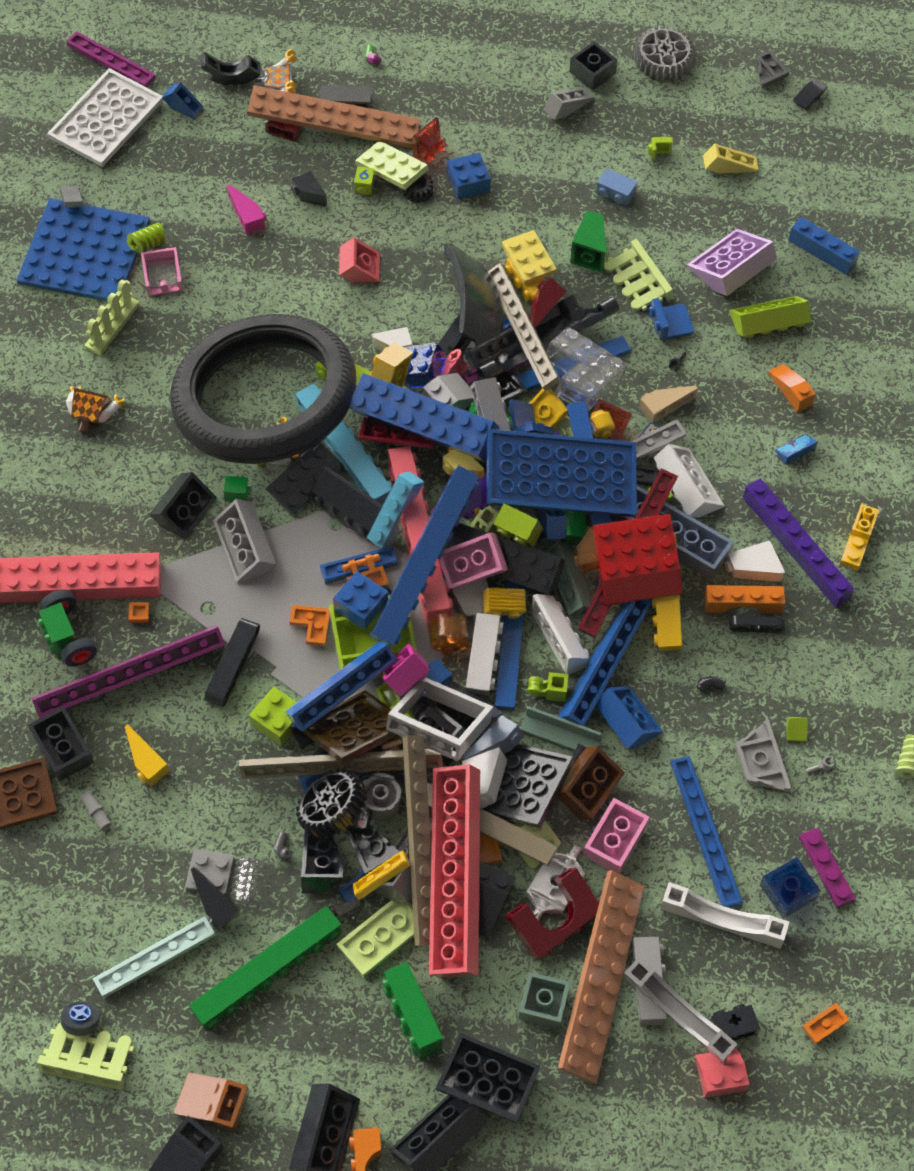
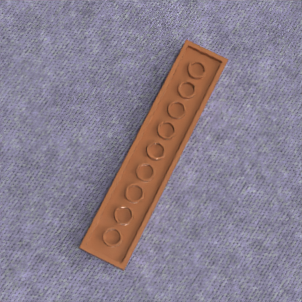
(332, 116)
(601, 978)

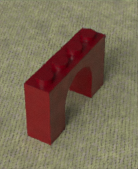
(581, 909)

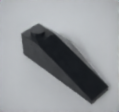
(320, 864)

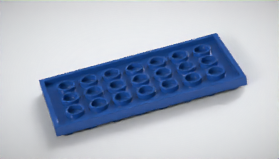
(561, 473)

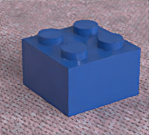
(468, 175)
(360, 600)

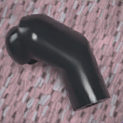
(712, 681)

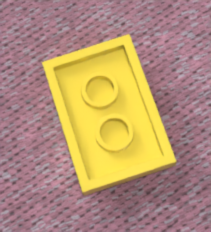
(529, 257)

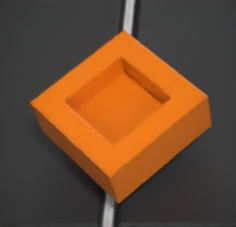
(139, 612)

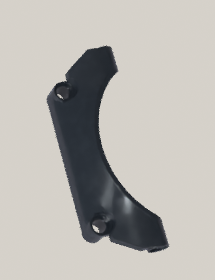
(562, 315)

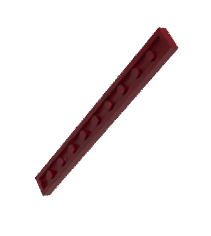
(651, 507)

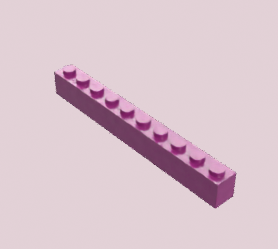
(128, 671)

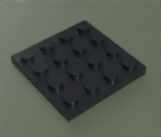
(530, 785)

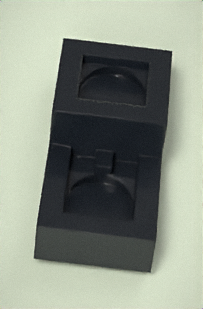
(809, 93)

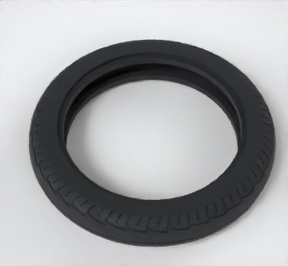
(273, 442)

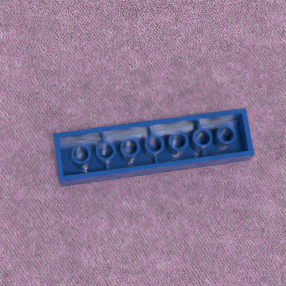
(422, 416)

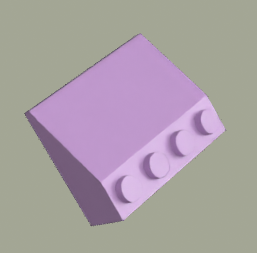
(733, 261)

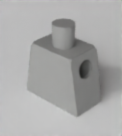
(469, 599)

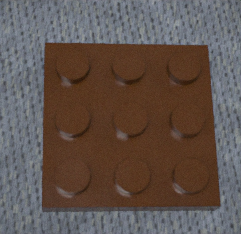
(25, 793)

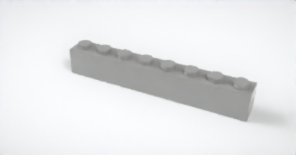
(491, 406)

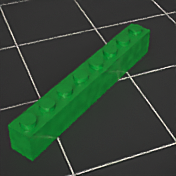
(265, 968)

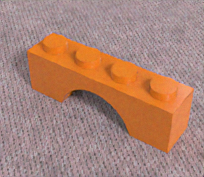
(765, 598)
(366, 1146)

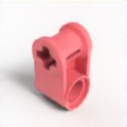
(456, 364)

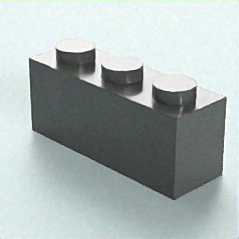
(351, 95)

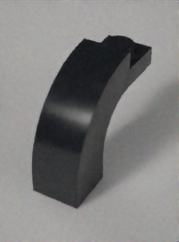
(230, 73)

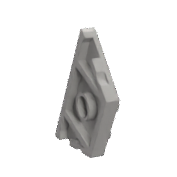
(762, 759)

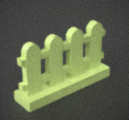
(638, 268)
(111, 322)
(91, 1070)

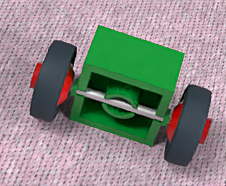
(59, 632)

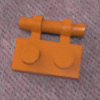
(375, 574)

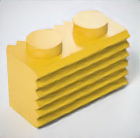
(504, 602)

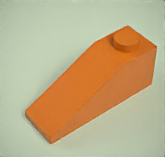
(793, 387)

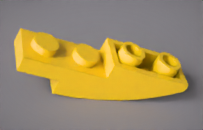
(859, 537)

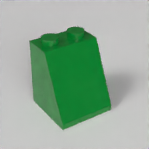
(590, 243)

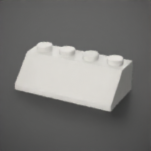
(692, 485)
(559, 633)

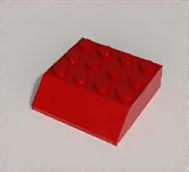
(637, 559)

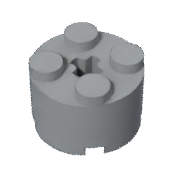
(390, 802)

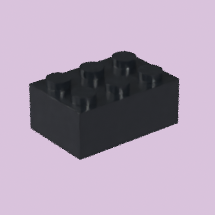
(61, 743)

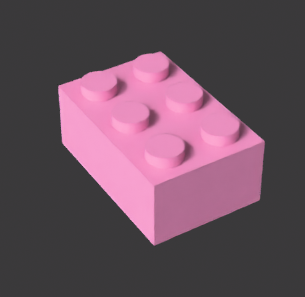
(473, 561)
(616, 836)

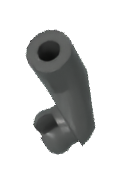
(280, 849)

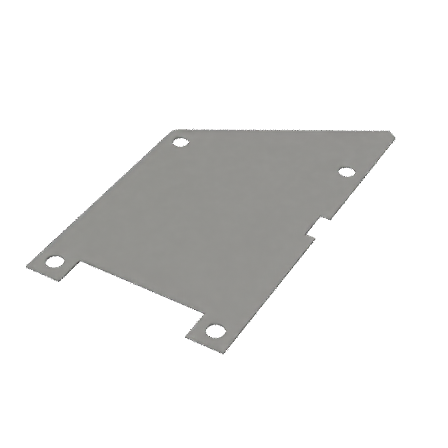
(268, 599)

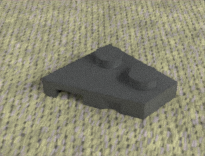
(770, 69)

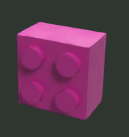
(406, 670)

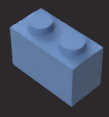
(616, 187)

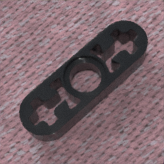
(756, 624)

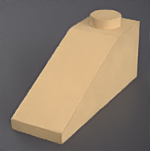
(664, 401)

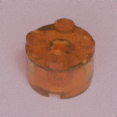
(448, 633)

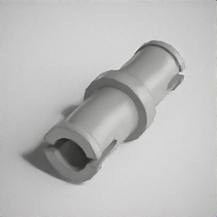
(95, 810)

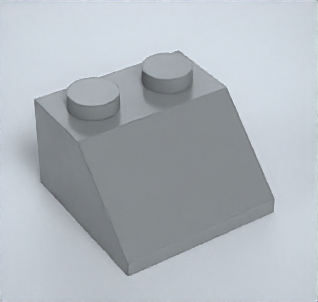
(450, 390)

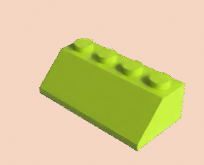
(771, 316)

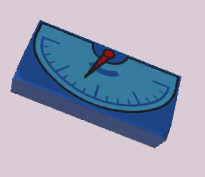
(796, 448)

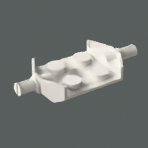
(542, 893)

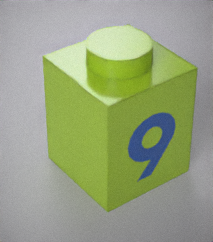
(364, 180)

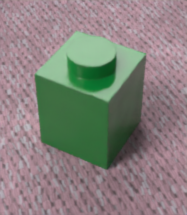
(237, 488)

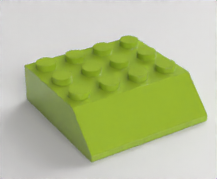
(353, 640)

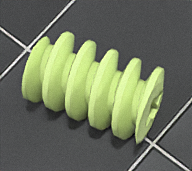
(905, 765)

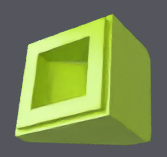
(797, 729)

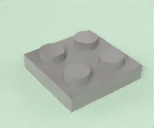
(214, 866)

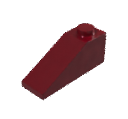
(544, 299)

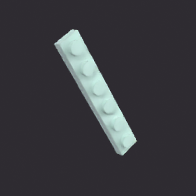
(154, 957)

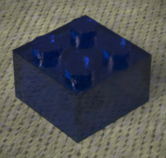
(425, 364)
(789, 887)

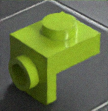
(659, 145)

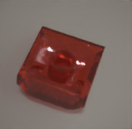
(428, 142)

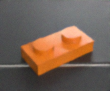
(825, 1023)

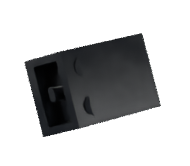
(188, 1149)

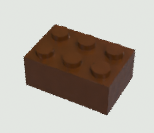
(589, 782)

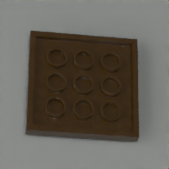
(352, 727)

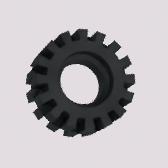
(420, 194)

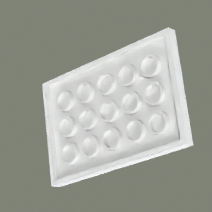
(105, 117)

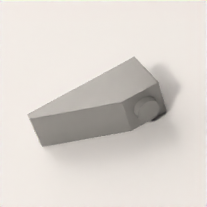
(566, 102)

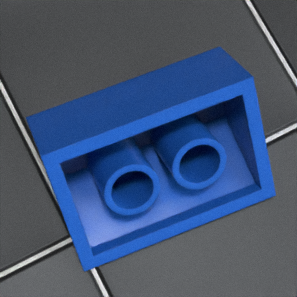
(627, 716)

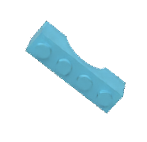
(401, 495)

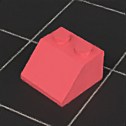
(359, 262)
(722, 1078)

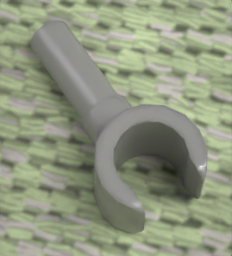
(823, 765)

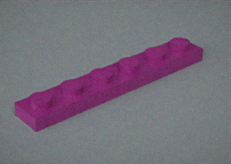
(110, 59)

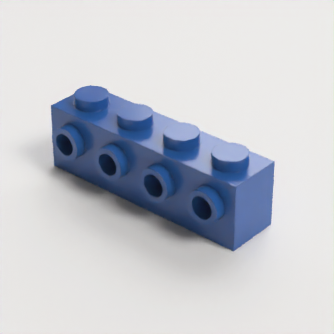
(824, 245)

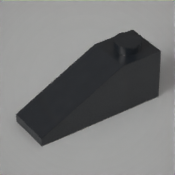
(215, 903)

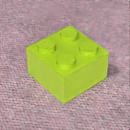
(518, 526)
(270, 716)

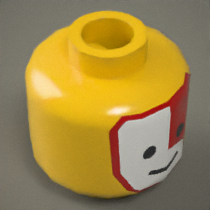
(601, 424)

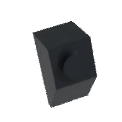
(308, 189)

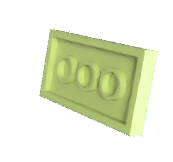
(392, 165)
(378, 936)

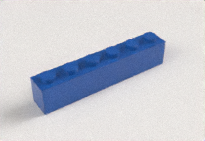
(341, 685)

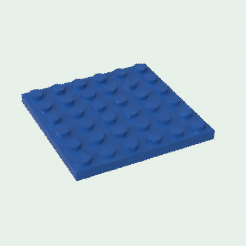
(81, 250)

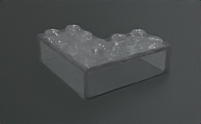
(588, 368)

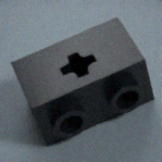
(741, 1014)

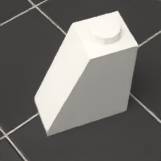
(755, 563)
(492, 769)

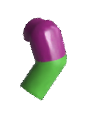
(371, 57)

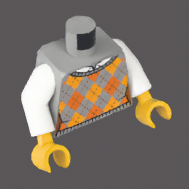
(279, 75)

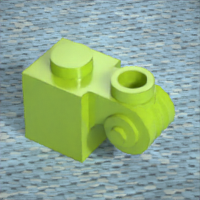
(553, 689)

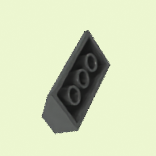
(399, 887)

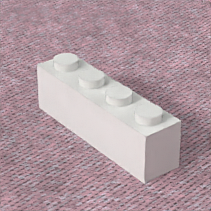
(482, 655)

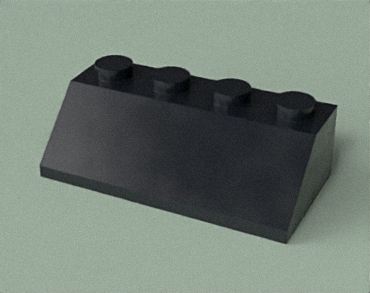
(345, 502)
(324, 1129)
(438, 1135)

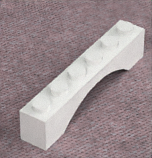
(757, 927)

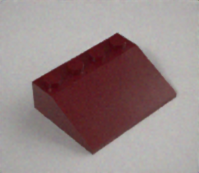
(382, 433)

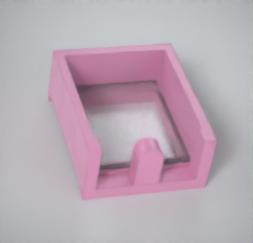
(161, 271)

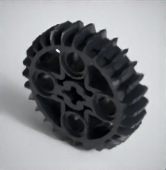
(331, 803)

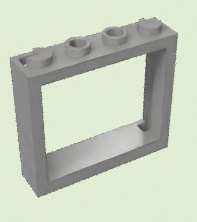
(434, 738)

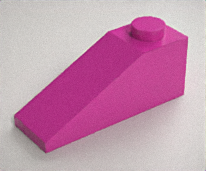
(248, 211)

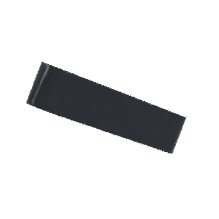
(232, 662)

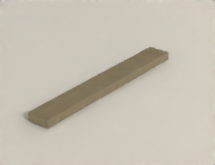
(512, 836)

